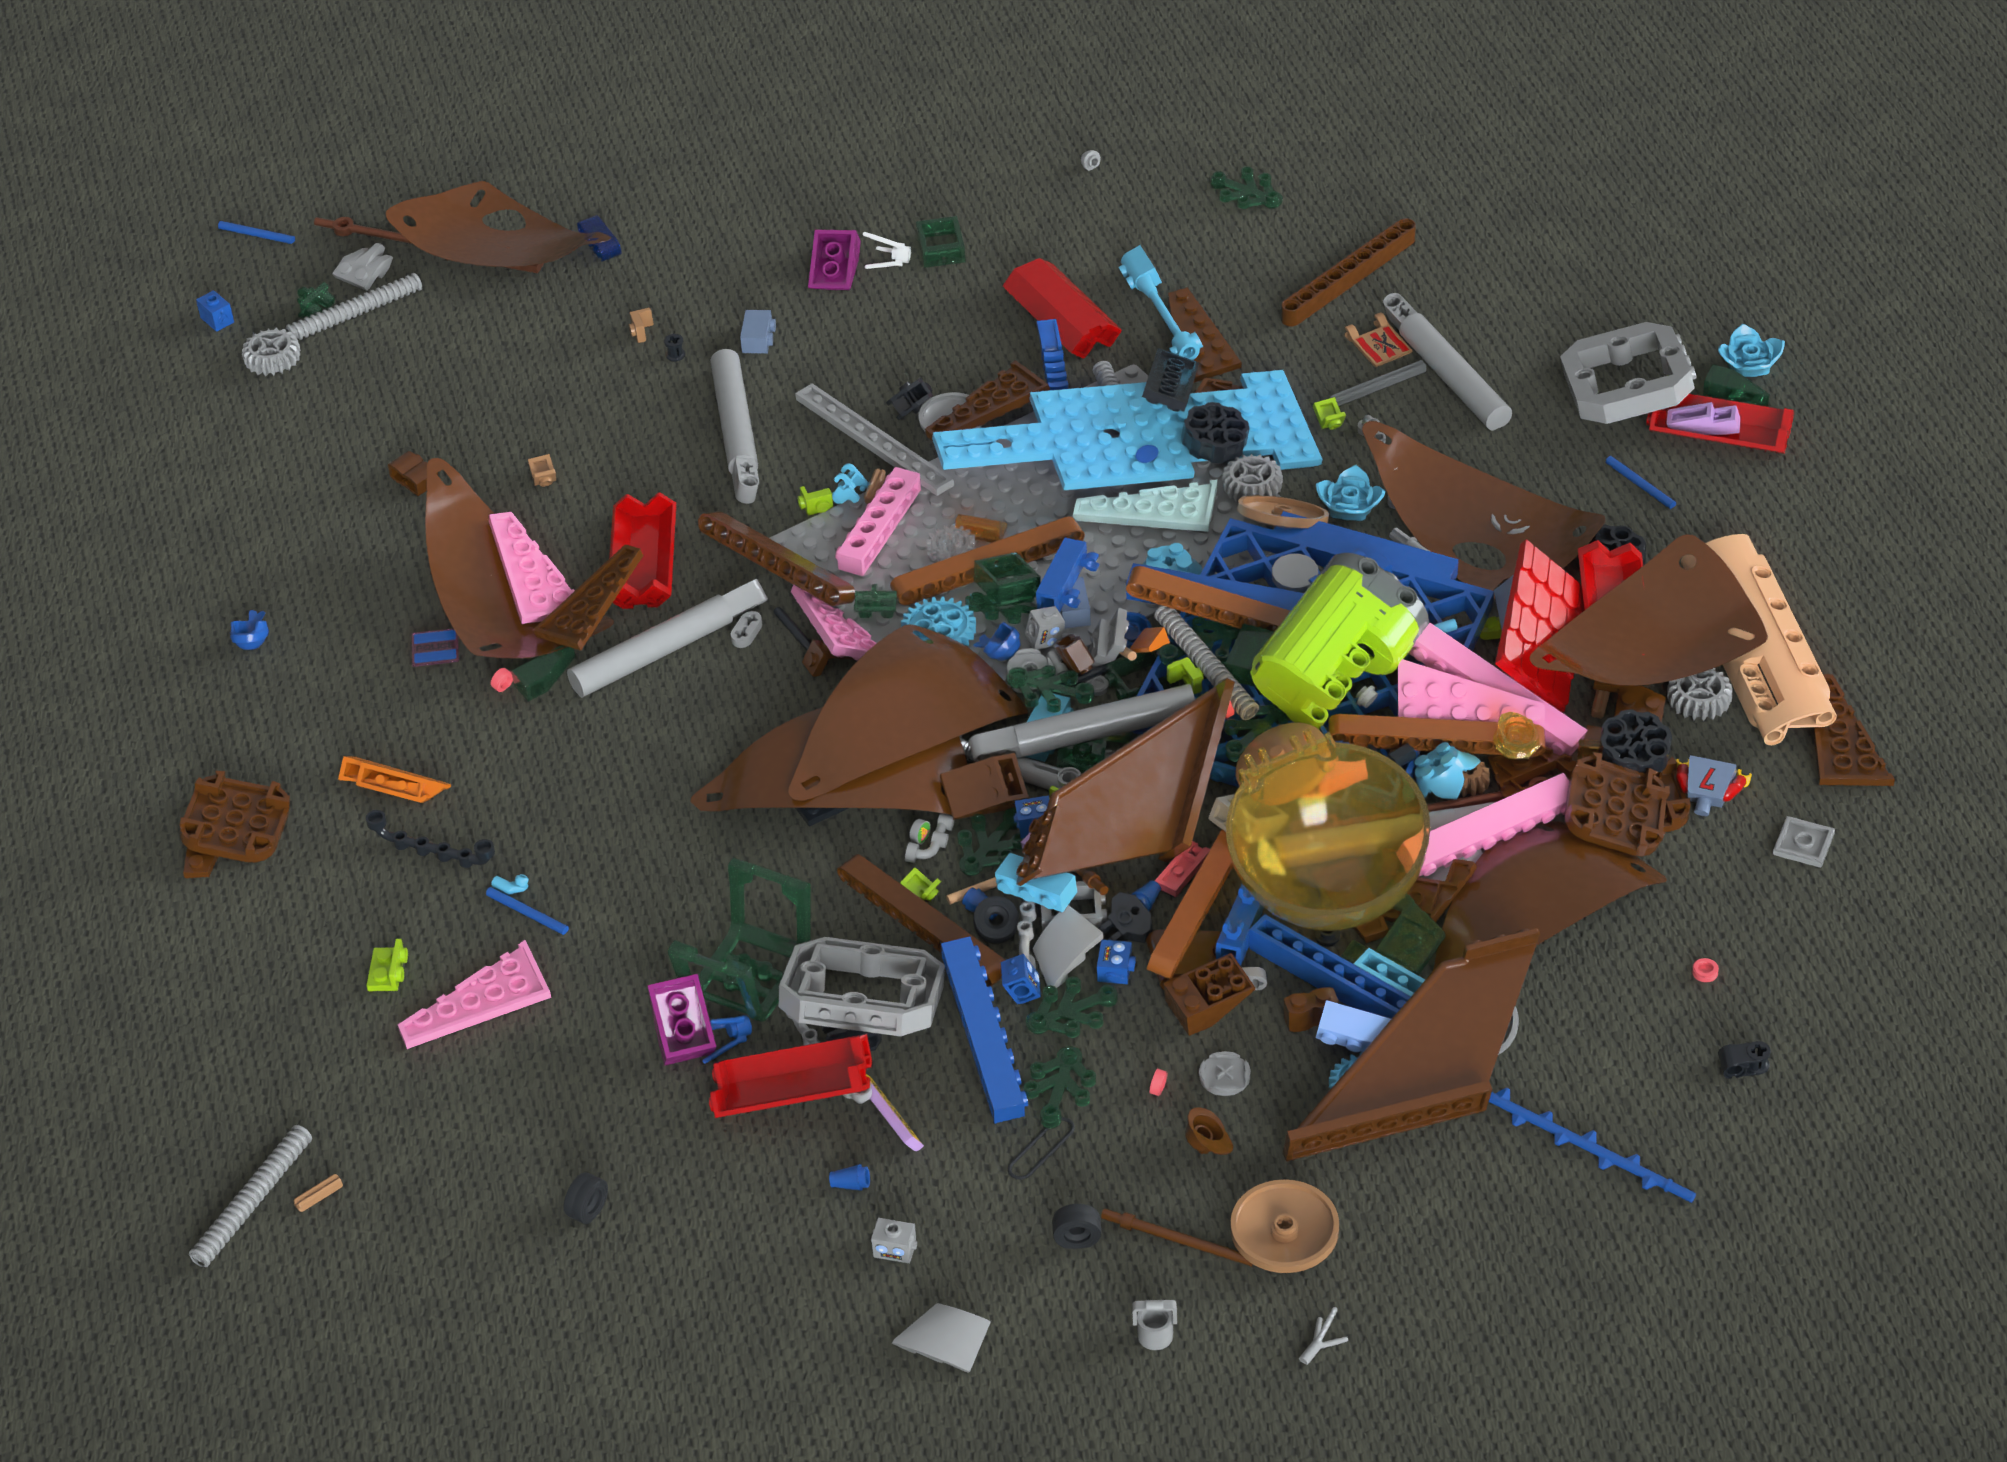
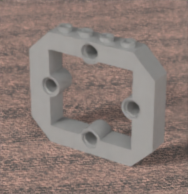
(1638, 394)
(804, 985)

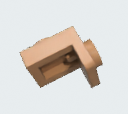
(639, 320)
(542, 470)

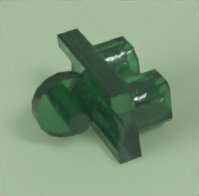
(311, 298)
(875, 601)

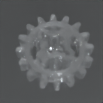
(949, 542)

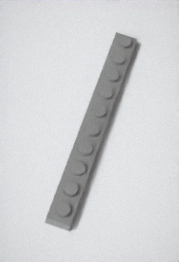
(873, 438)

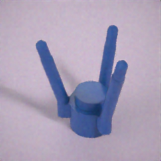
(736, 1027)

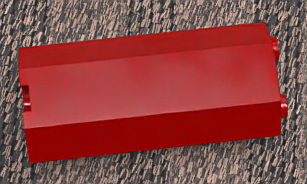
(1051, 295)
(1759, 425)
(653, 531)
(1605, 569)
(791, 1076)

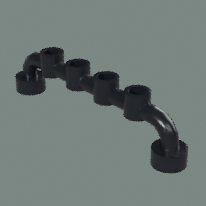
(483, 848)

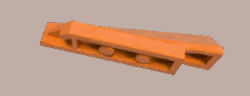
(390, 779)

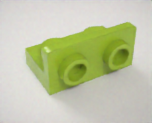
(387, 968)

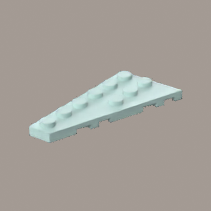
(1155, 507)

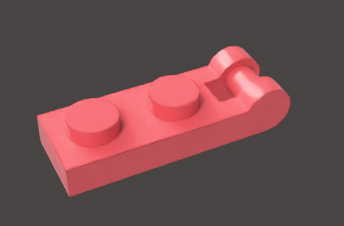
(1182, 869)

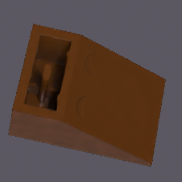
(984, 786)
(1207, 993)

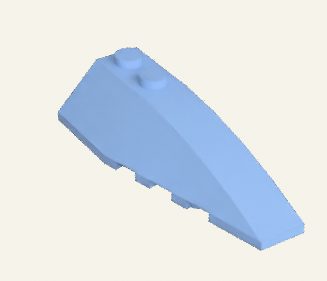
(1349, 1026)

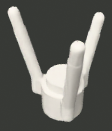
(899, 252)

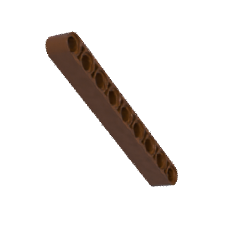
(1348, 272)
(777, 558)
(912, 911)

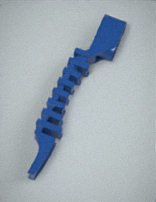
(1052, 354)

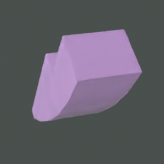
(1705, 419)

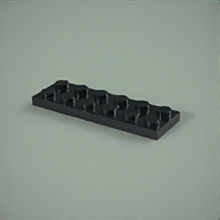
(1170, 380)

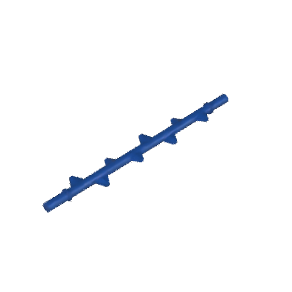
(1589, 1143)

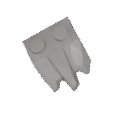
(363, 266)
(1109, 638)

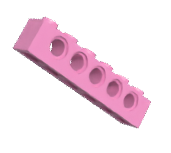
(878, 521)

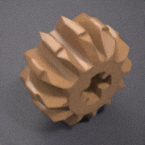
(1476, 780)

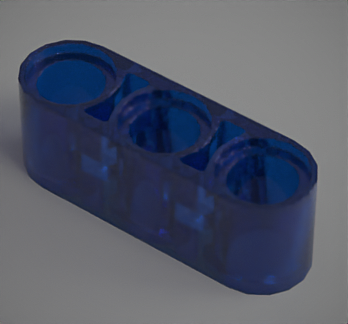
(604, 250)

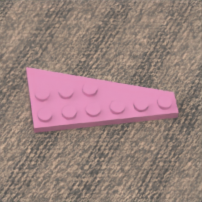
(531, 575)
(840, 635)
(1440, 695)
(483, 996)

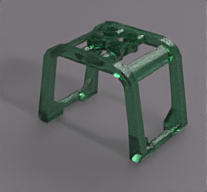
(740, 969)

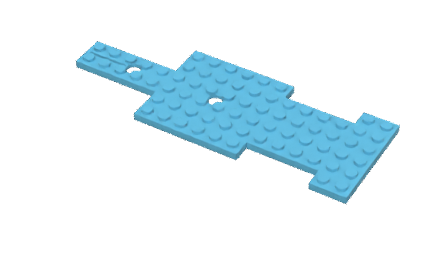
(1086, 457)

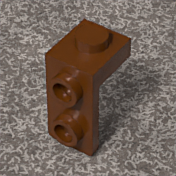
(817, 657)

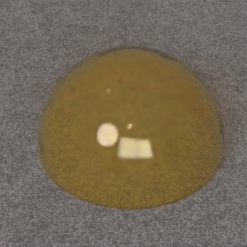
(1328, 822)

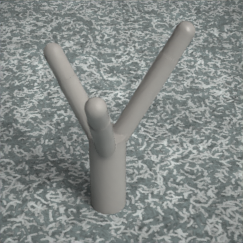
(1317, 1343)

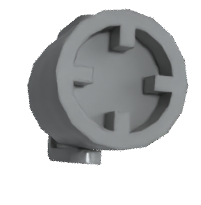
(1154, 1322)

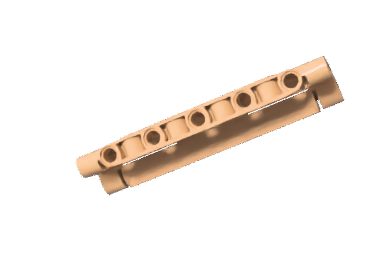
(1783, 658)

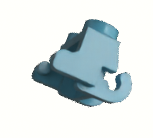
(845, 488)

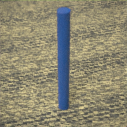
(256, 232)
(1640, 482)
(527, 911)

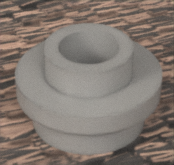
(1090, 159)
(1366, 696)

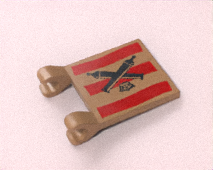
(1379, 344)

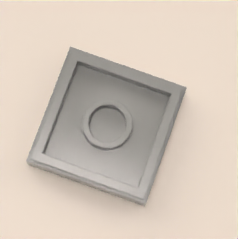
(1804, 841)

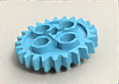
(944, 618)

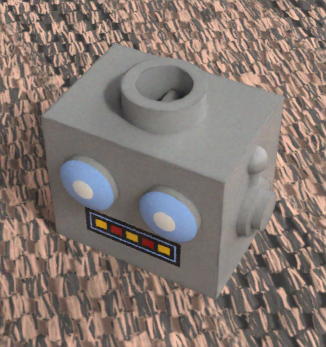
(1044, 627)
(894, 1240)

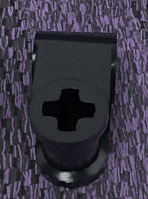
(1742, 1060)

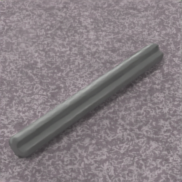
(1379, 382)

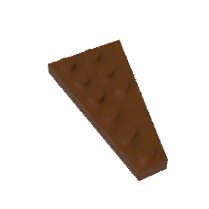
(1216, 354)
(991, 400)
(582, 611)
(1845, 749)

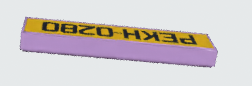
(894, 1118)

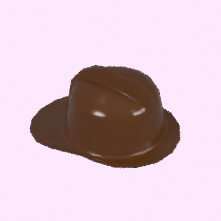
(1207, 1132)

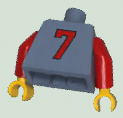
(1709, 782)

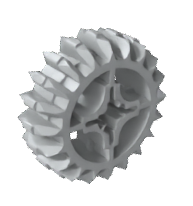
(271, 351)
(1252, 477)
(1699, 695)

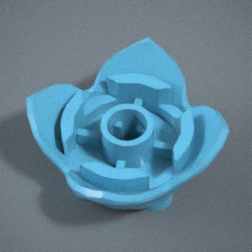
(1749, 353)
(1351, 495)
(1172, 558)
(1442, 771)

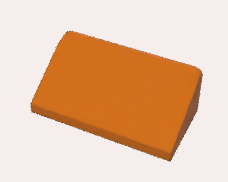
(1150, 640)

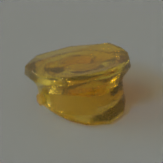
(1516, 736)

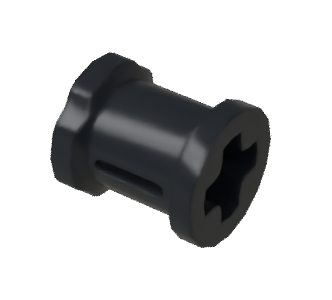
(674, 347)

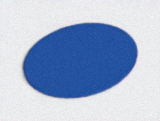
(1147, 453)

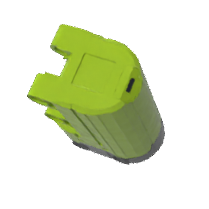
(1340, 627)

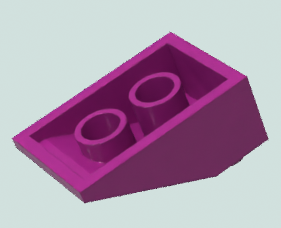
(834, 259)
(681, 1019)

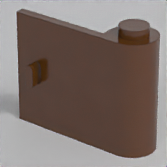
(1198, 954)

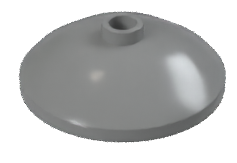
(939, 406)

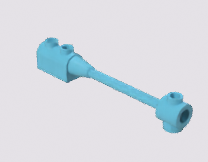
(1145, 278)

